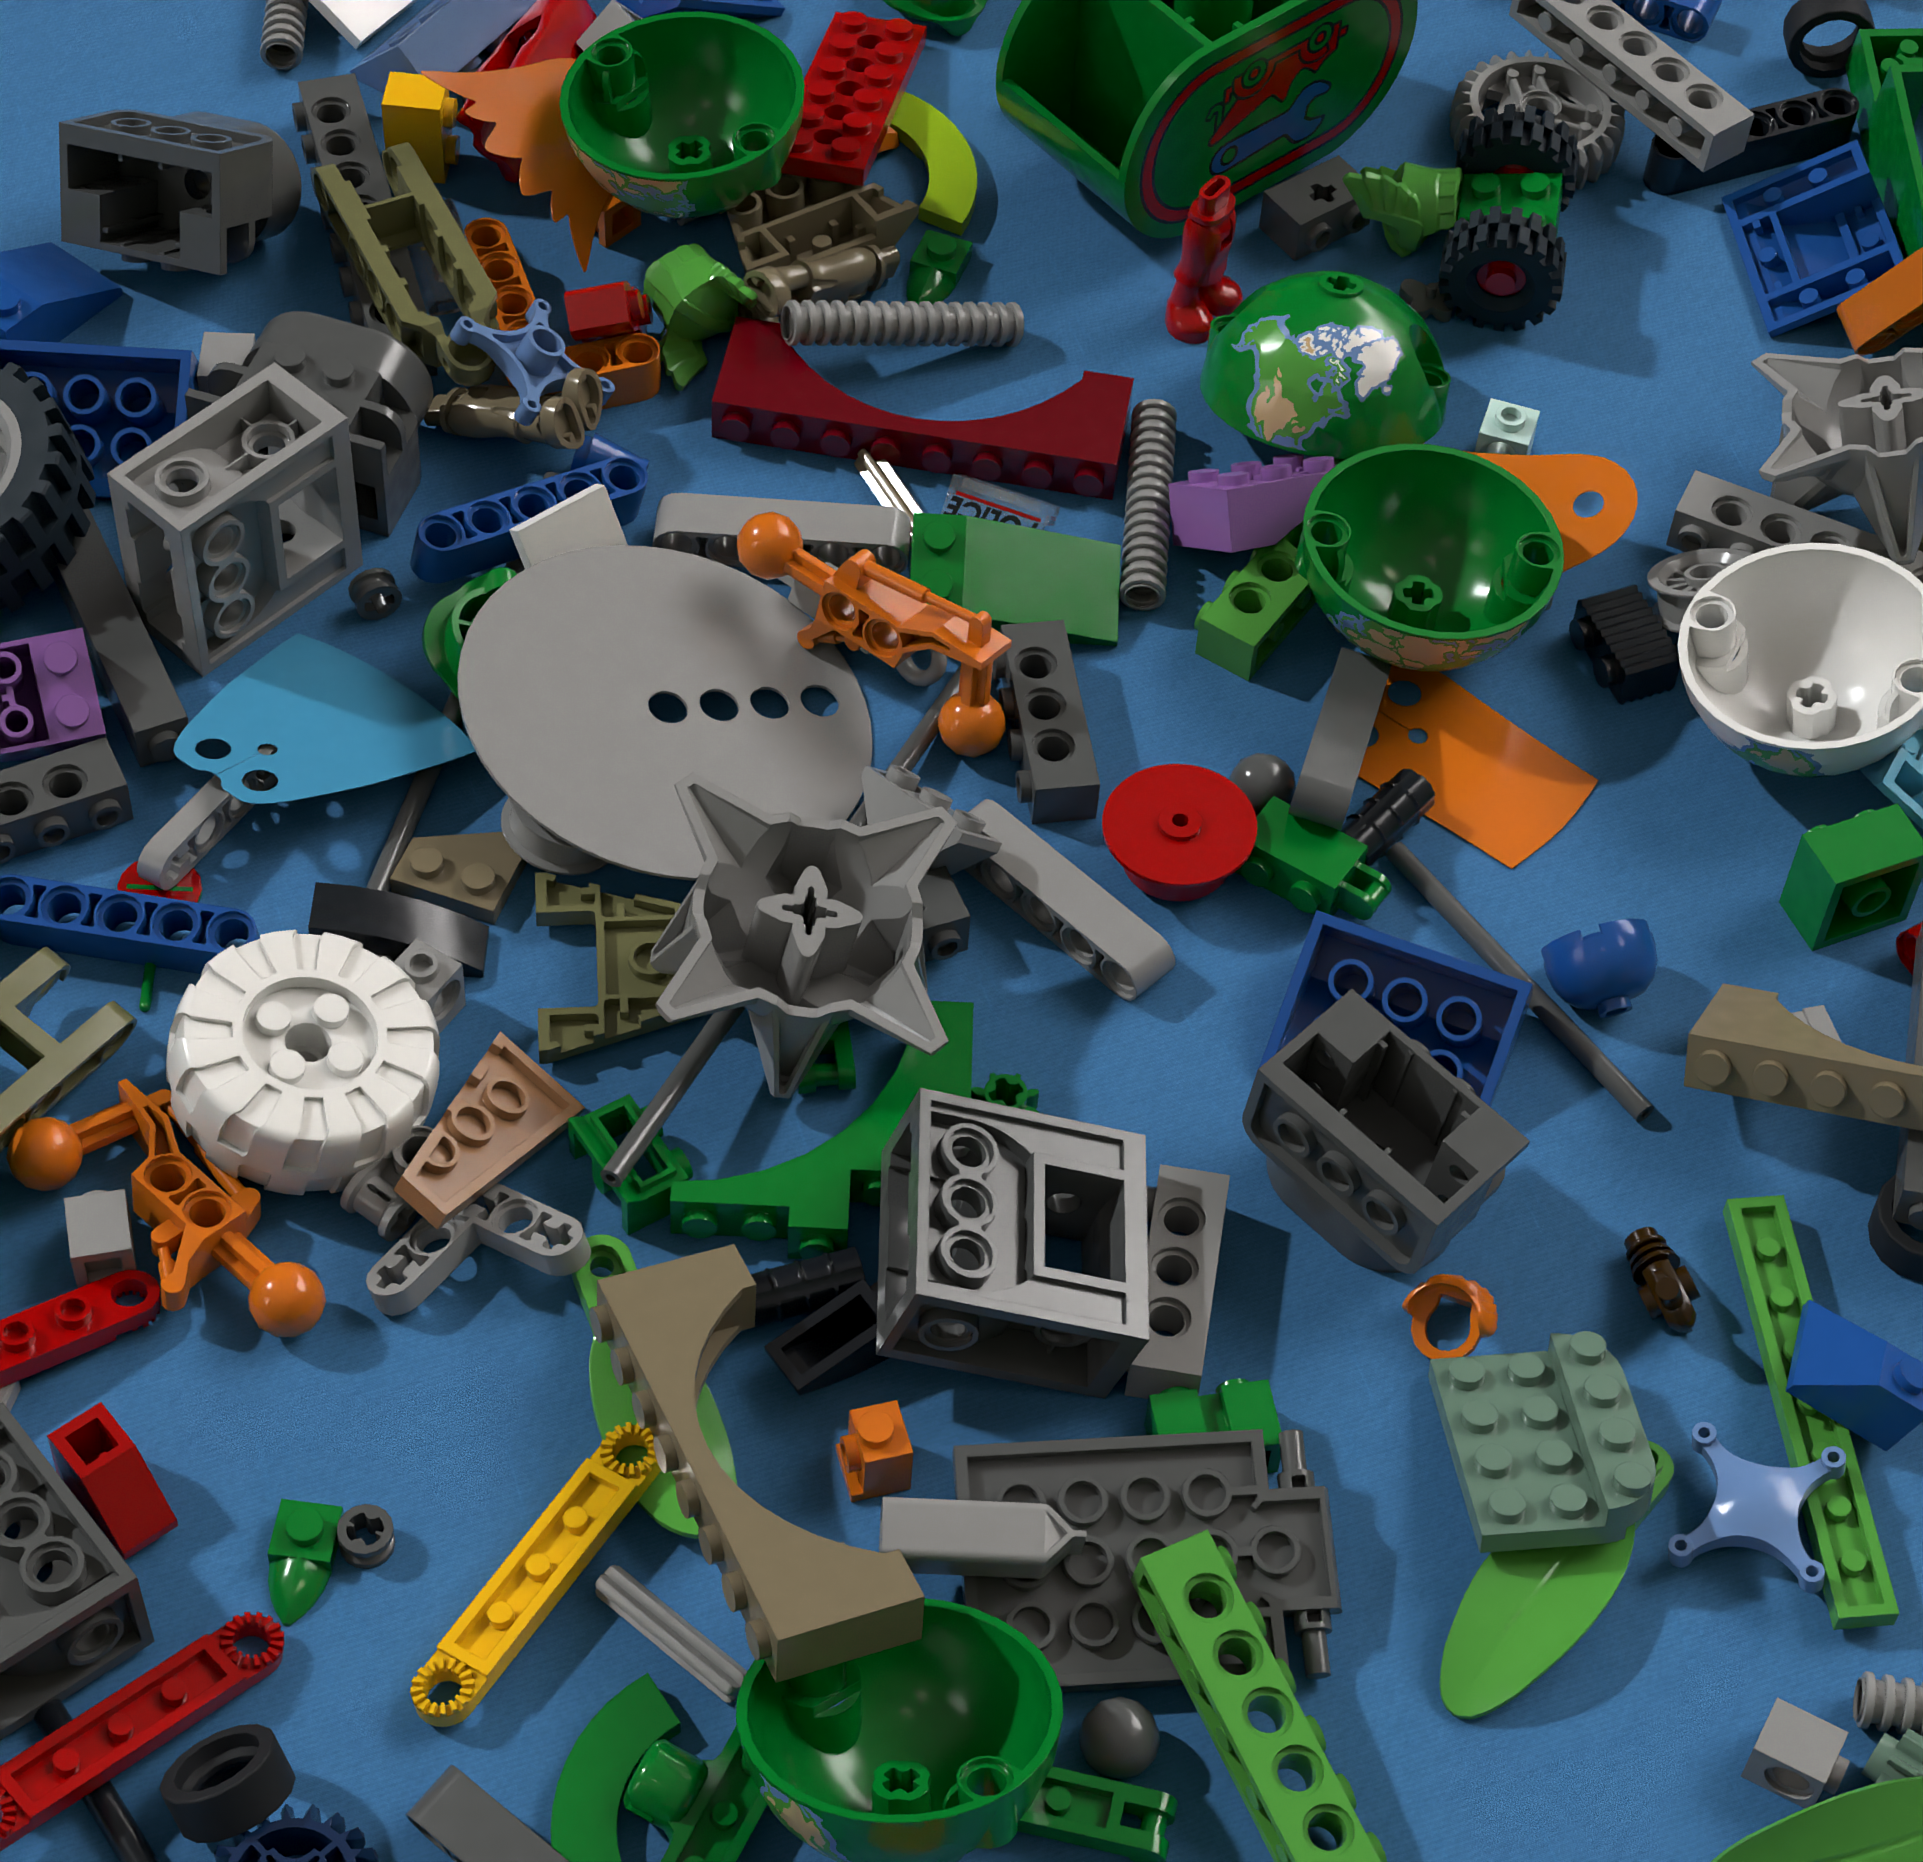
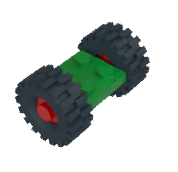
(1505, 246)

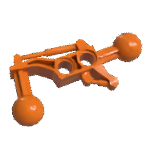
(889, 619)
(179, 1204)

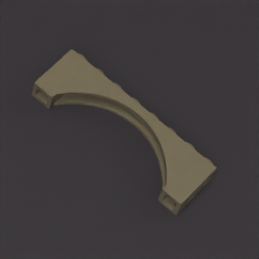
(1764, 1053)
(799, 1593)

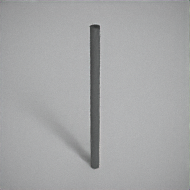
(1541, 1004)

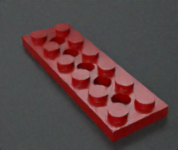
(853, 95)

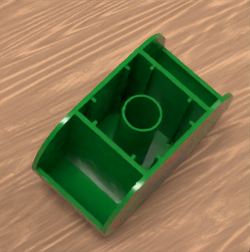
(1179, 91)

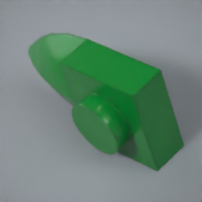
(937, 267)
(301, 1556)

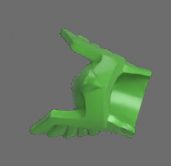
(1408, 201)
(694, 302)

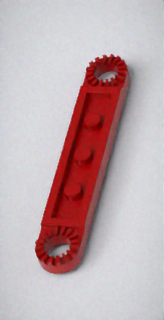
(74, 1323)
(132, 1723)

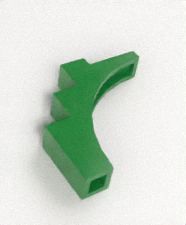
(812, 1193)

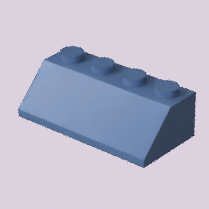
(442, 38)

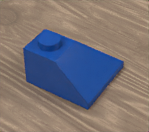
(1855, 1377)

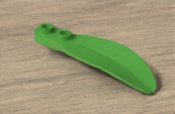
(614, 1402)
(1530, 1612)
(1858, 1826)

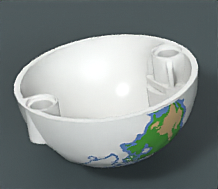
(1820, 655)

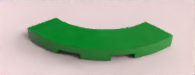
(601, 1769)

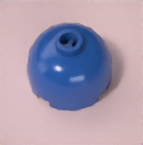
(1602, 967)

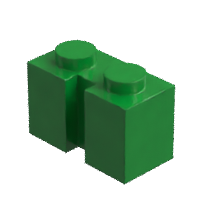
(1233, 1408)

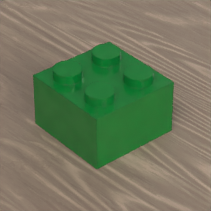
(1853, 876)

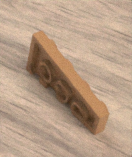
(486, 1133)

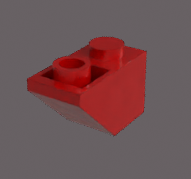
(111, 1480)

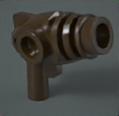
(1663, 1284)

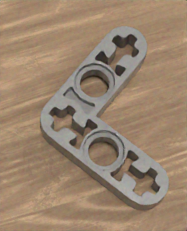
(409, 1275)

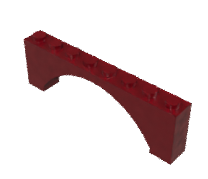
(1058, 445)

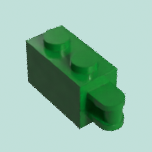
(1313, 865)

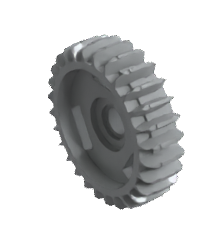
(1551, 87)

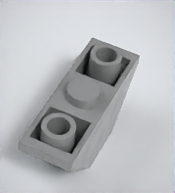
(897, 794)

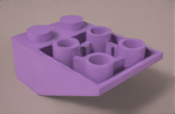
(1245, 506)
(47, 696)

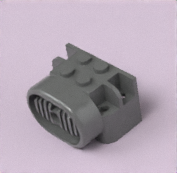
(175, 187)
(366, 379)
(1375, 1139)

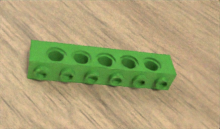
(1255, 608)
(1223, 1700)

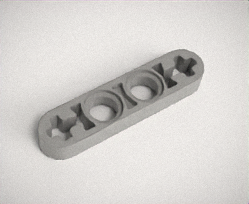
(198, 828)

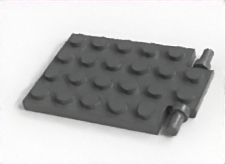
(1138, 1500)

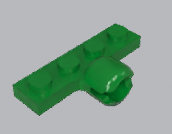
(698, 1803)

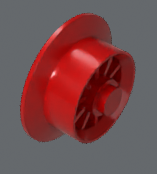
(1179, 830)

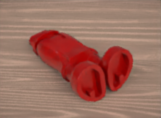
(1200, 282)

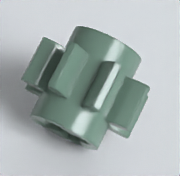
(1896, 1758)

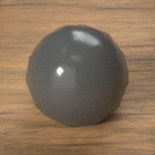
(1262, 778)
(1119, 1738)

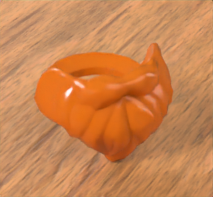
(1426, 1298)

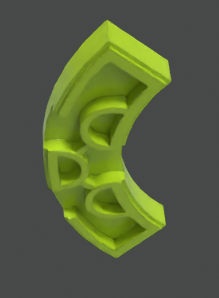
(947, 160)

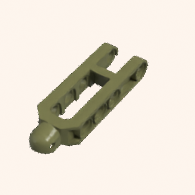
(401, 221)
(51, 1065)

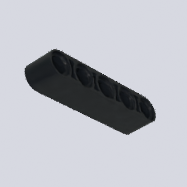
(1778, 137)

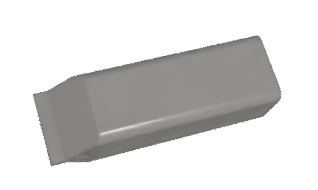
(977, 1537)

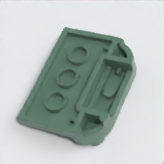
(1545, 1444)

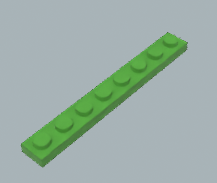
(1837, 1511)

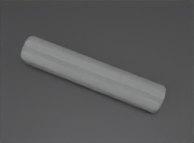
(670, 1632)

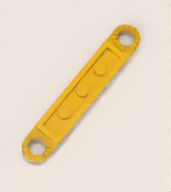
(535, 1576)

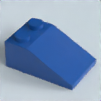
(49, 293)

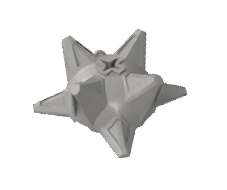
(1853, 433)
(802, 927)

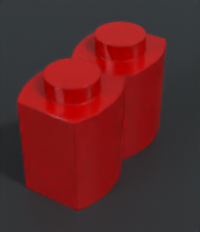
(607, 311)

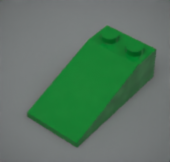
(1020, 574)

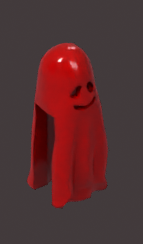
(550, 33)

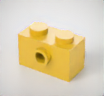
(424, 116)

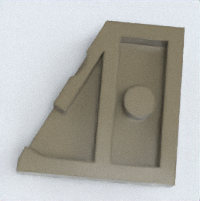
(460, 873)

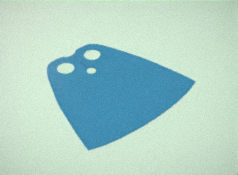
(327, 716)

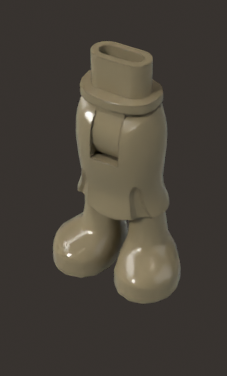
(835, 277)
(490, 410)

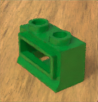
(640, 1200)

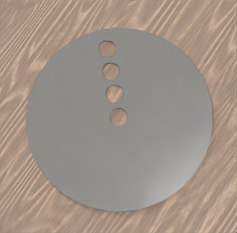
(564, 681)

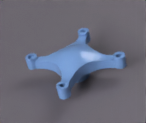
(528, 357)
(1757, 1507)

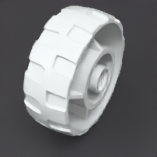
(301, 1060)

